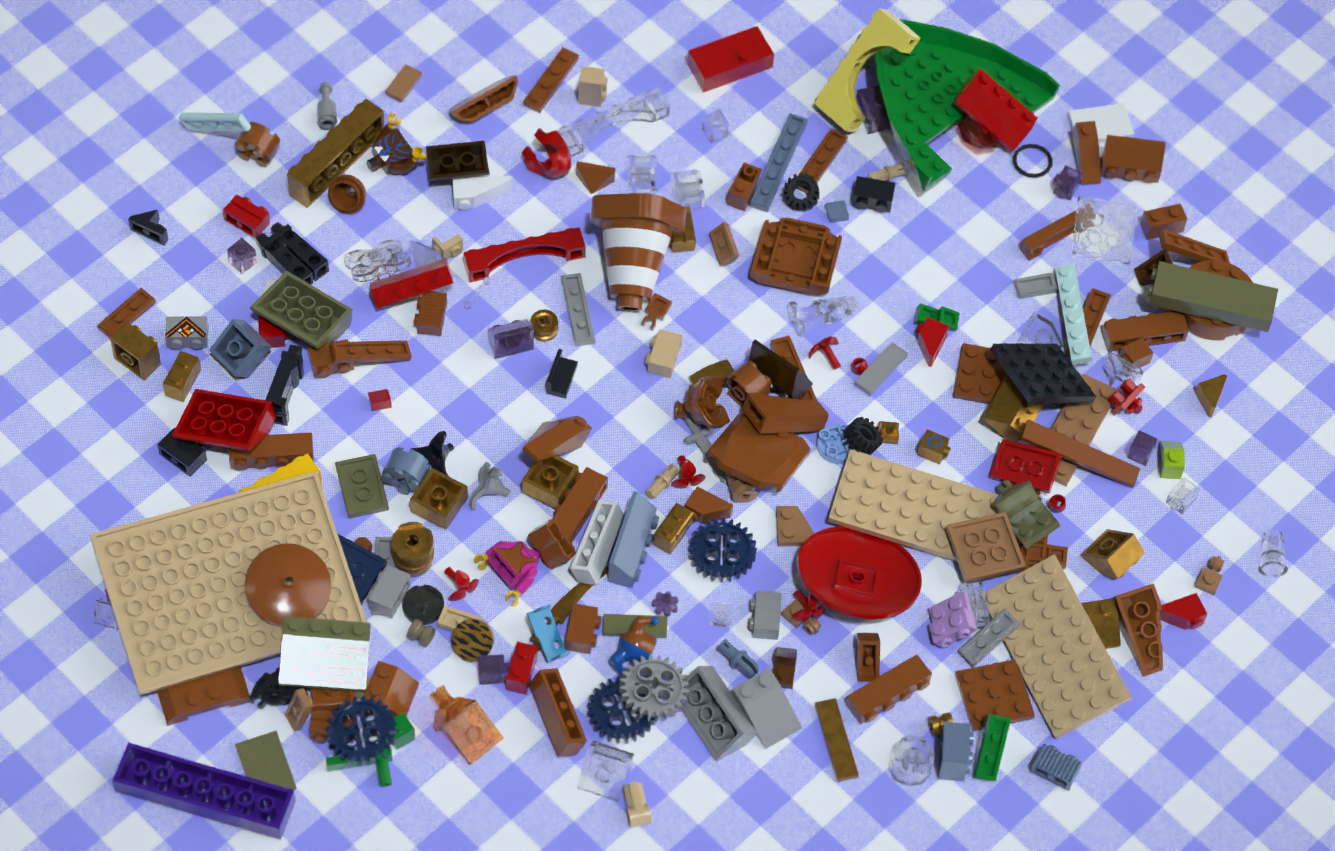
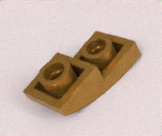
(721, 368)

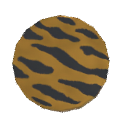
(472, 639)

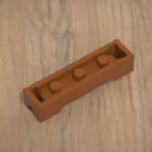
(1033, 245)

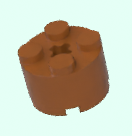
(257, 144)
(747, 380)

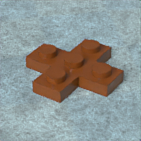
(1041, 551)

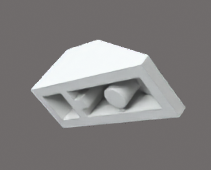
(479, 190)

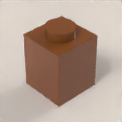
(1137, 353)

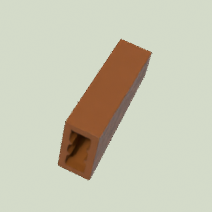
(784, 414)

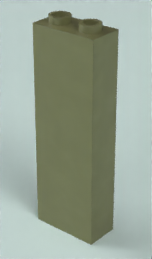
(1212, 296)

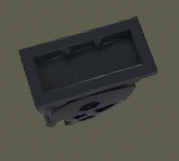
(270, 691)

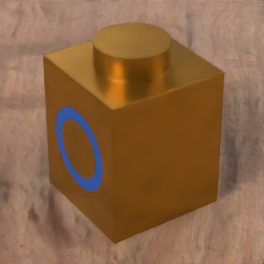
(934, 447)

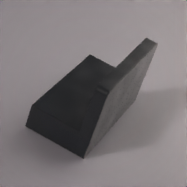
(561, 375)

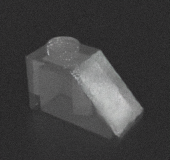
(423, 254)

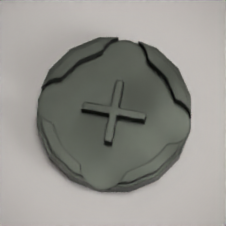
(423, 604)

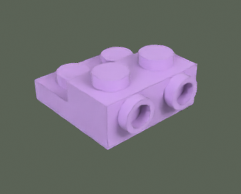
(952, 620)

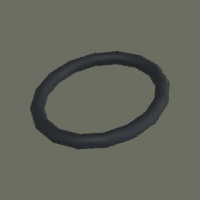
(1031, 174)

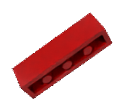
(411, 283)

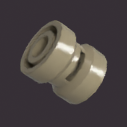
(419, 632)

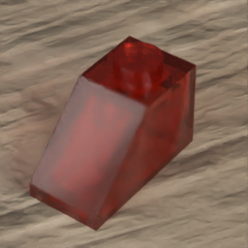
(976, 135)

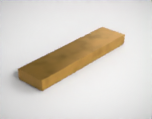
(836, 740)

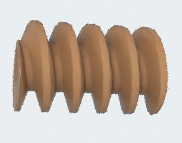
(741, 490)

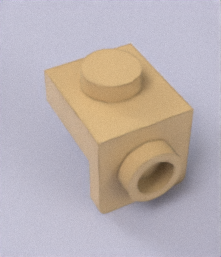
(449, 248)

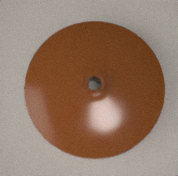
(273, 598)

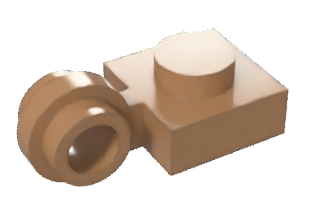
(1210, 579)
(811, 625)

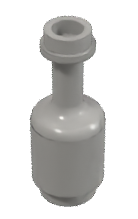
(326, 108)

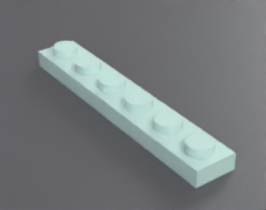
(1073, 314)

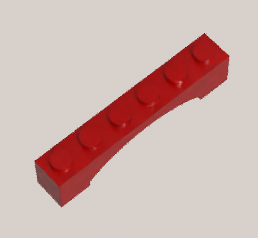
(564, 244)

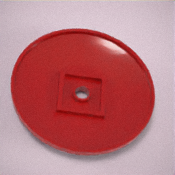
(840, 554)

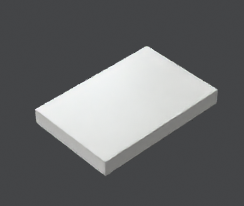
(1108, 119)

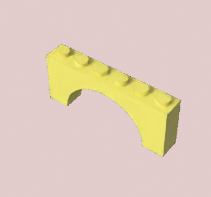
(839, 96)

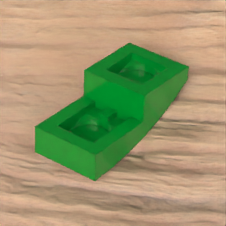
(942, 315)

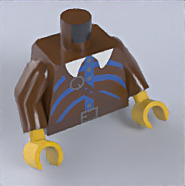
(393, 151)

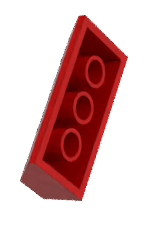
(995, 109)

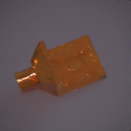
(464, 724)

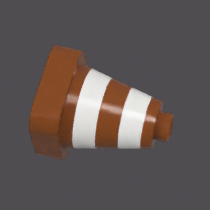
(635, 241)

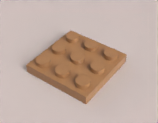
(985, 547)

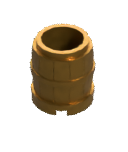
(413, 548)

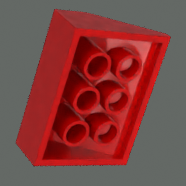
(225, 420)

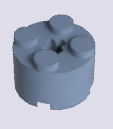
(405, 470)

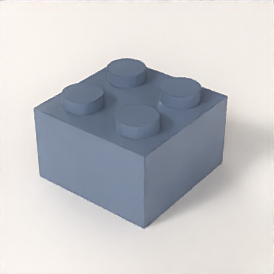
(240, 348)
(955, 751)

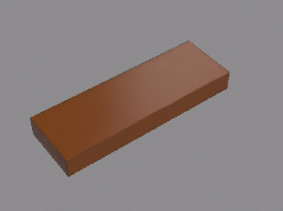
(127, 311)

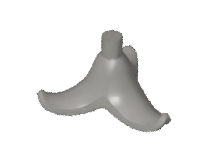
(488, 484)

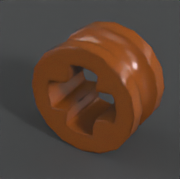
(680, 410)

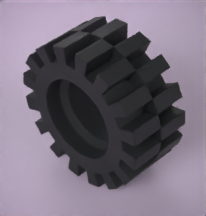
(798, 181)
(863, 436)

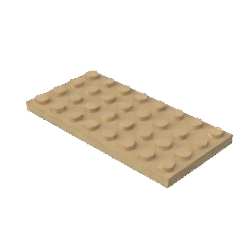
(905, 503)
(1058, 648)

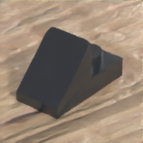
(147, 226)

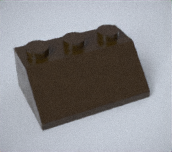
(457, 160)
(783, 374)

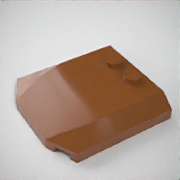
(796, 256)
(758, 457)
(203, 695)

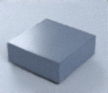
(837, 211)

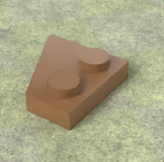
(792, 526)

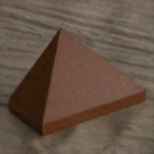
(595, 176)

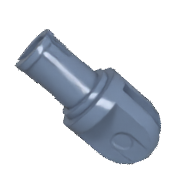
(739, 659)

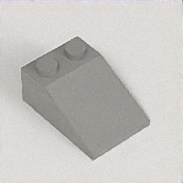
(767, 708)

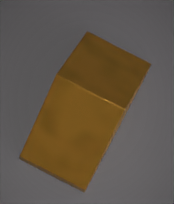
(1209, 392)

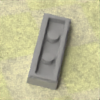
(881, 369)
(989, 637)

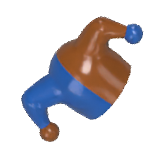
(634, 643)

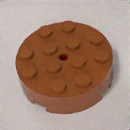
(1210, 328)

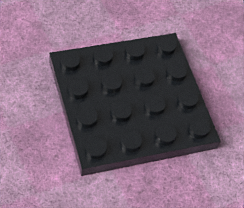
(1043, 373)

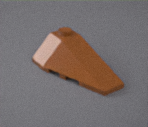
(557, 437)
(1142, 627)

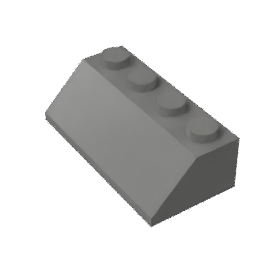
(716, 713)

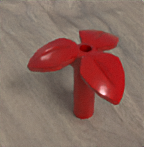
(824, 345)
(688, 471)
(462, 580)
(811, 607)

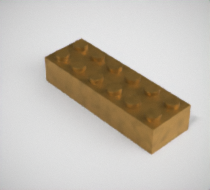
(335, 152)

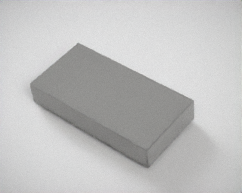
(1035, 285)

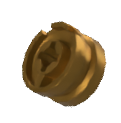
(548, 331)

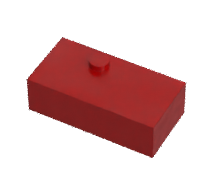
(730, 59)

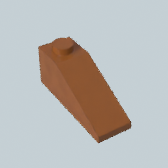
(1087, 152)

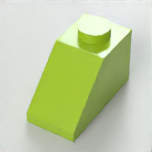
(1171, 459)

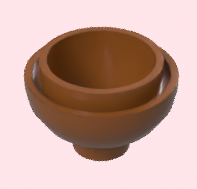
(343, 197)

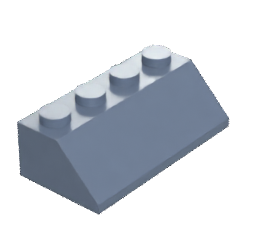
(632, 541)

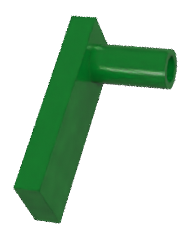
(992, 746)
(382, 766)

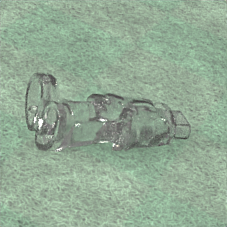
(827, 312)

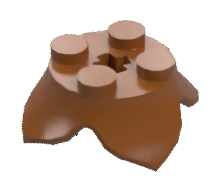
(703, 403)

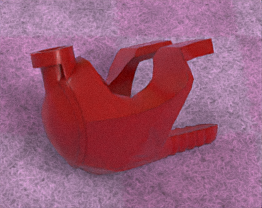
(560, 156)

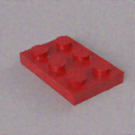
(1025, 462)

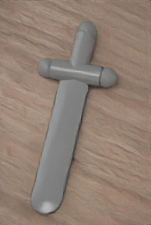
(700, 438)

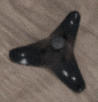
(436, 451)

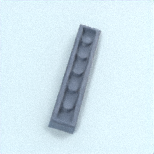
(778, 162)

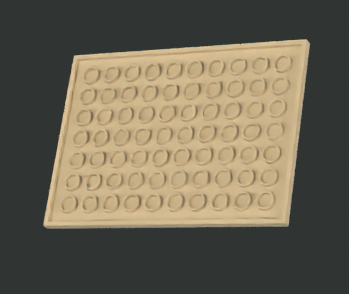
(184, 572)

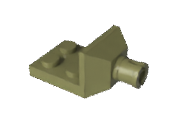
(1025, 512)

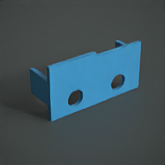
(547, 633)

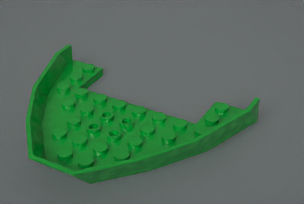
(924, 84)

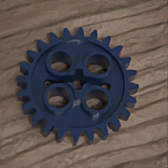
(702, 549)
(604, 716)
(381, 725)

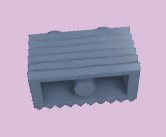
(1056, 766)

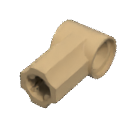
(637, 810)

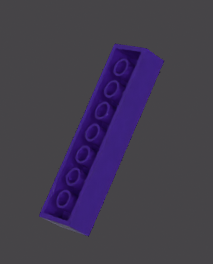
(204, 790)

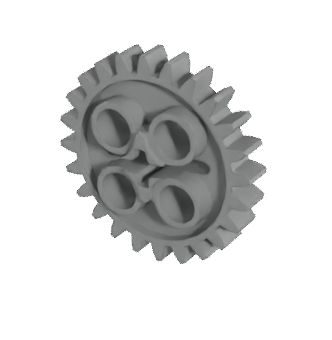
(651, 704)

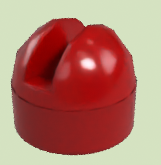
(861, 368)
(1054, 503)

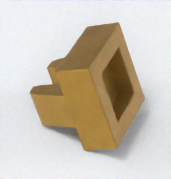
(889, 431)

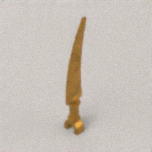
(564, 605)

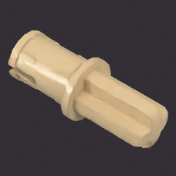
(888, 173)
(662, 481)

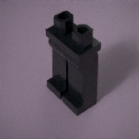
(292, 253)
(285, 381)

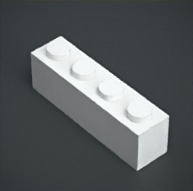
(597, 542)

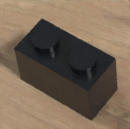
(873, 194)
(183, 454)

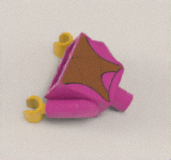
(513, 563)

